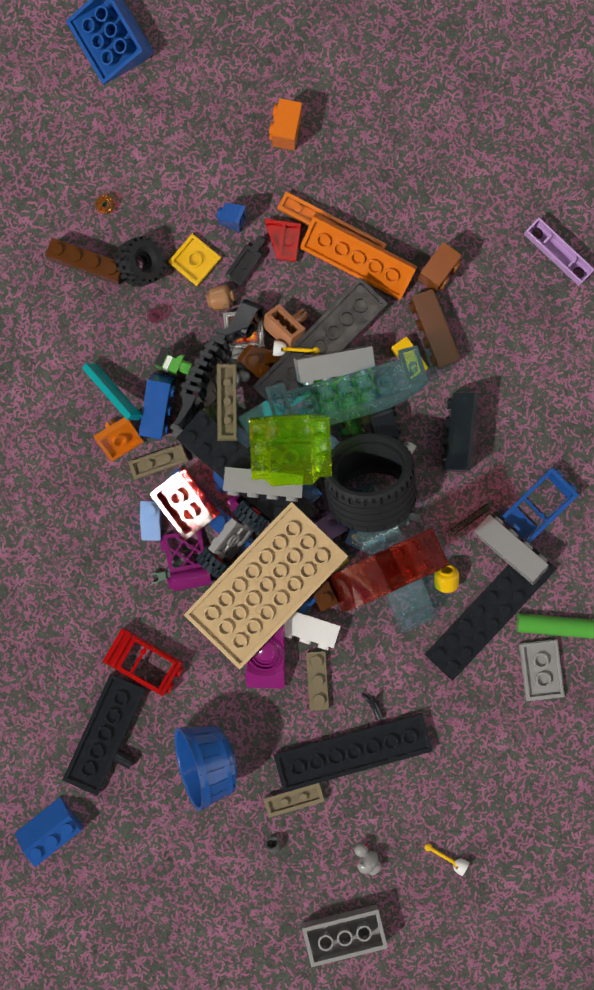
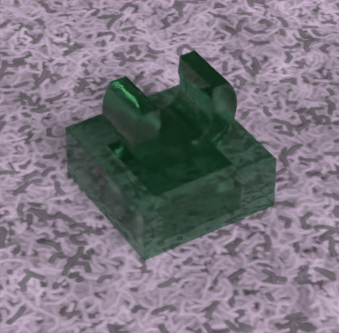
(353, 427)

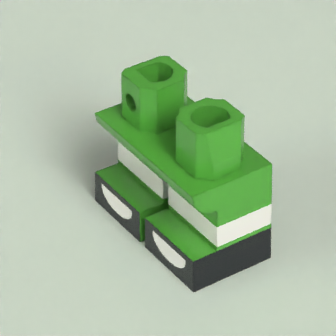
(172, 365)

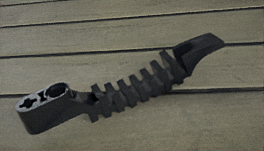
(242, 325)

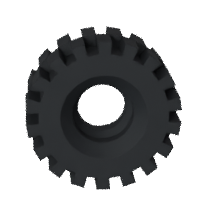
(151, 257)

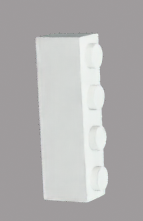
(312, 629)

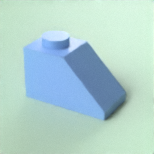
(150, 521)

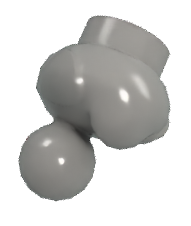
(243, 372)
(369, 860)

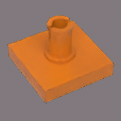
(118, 438)

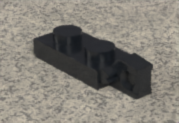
(246, 262)

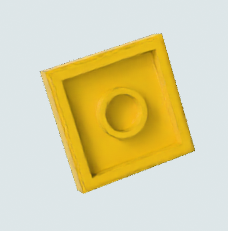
(194, 260)

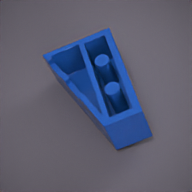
(157, 406)

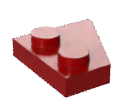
(284, 238)

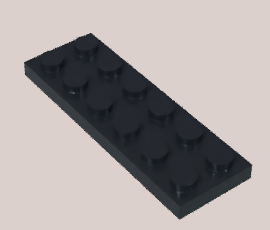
(104, 734)

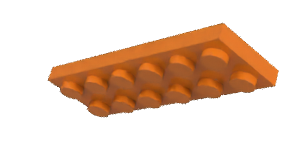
(358, 256)

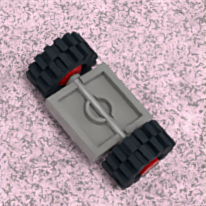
(232, 538)

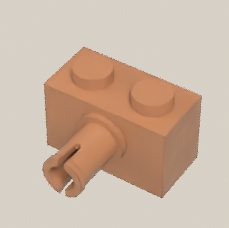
(284, 326)

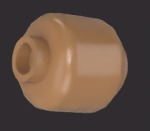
(220, 298)

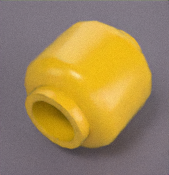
(446, 579)

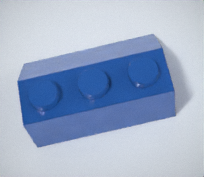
(48, 831)

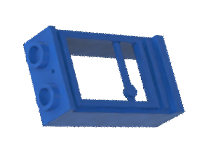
(522, 524)

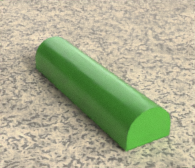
(555, 625)

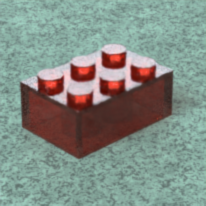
(185, 503)

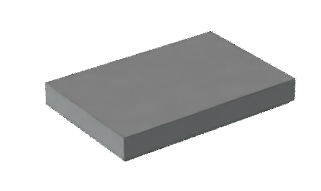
(541, 670)

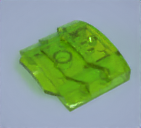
(290, 448)

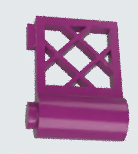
(185, 576)

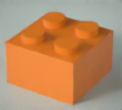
(286, 124)

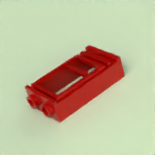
(122, 647)

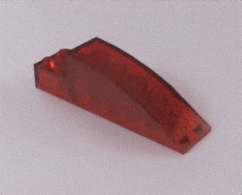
(388, 570)

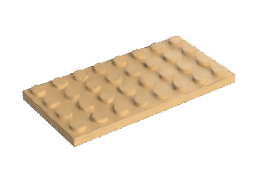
(266, 585)

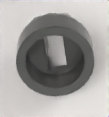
(268, 844)

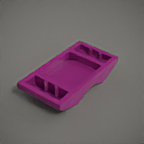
(267, 665)

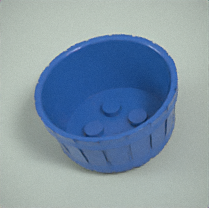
(205, 764)

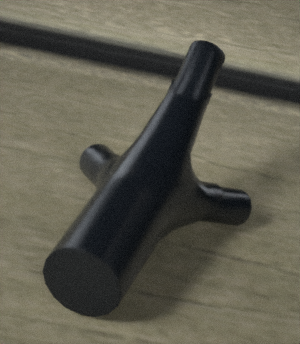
(374, 703)

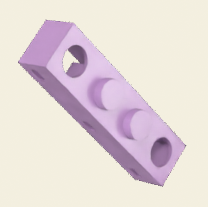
(558, 251)

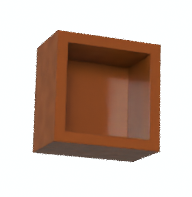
(442, 263)

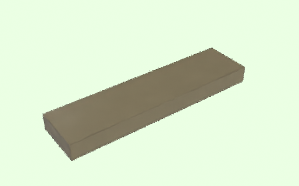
(226, 402)

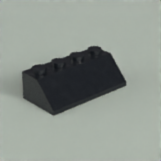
(460, 432)

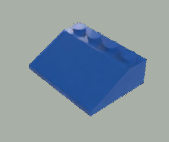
(109, 37)

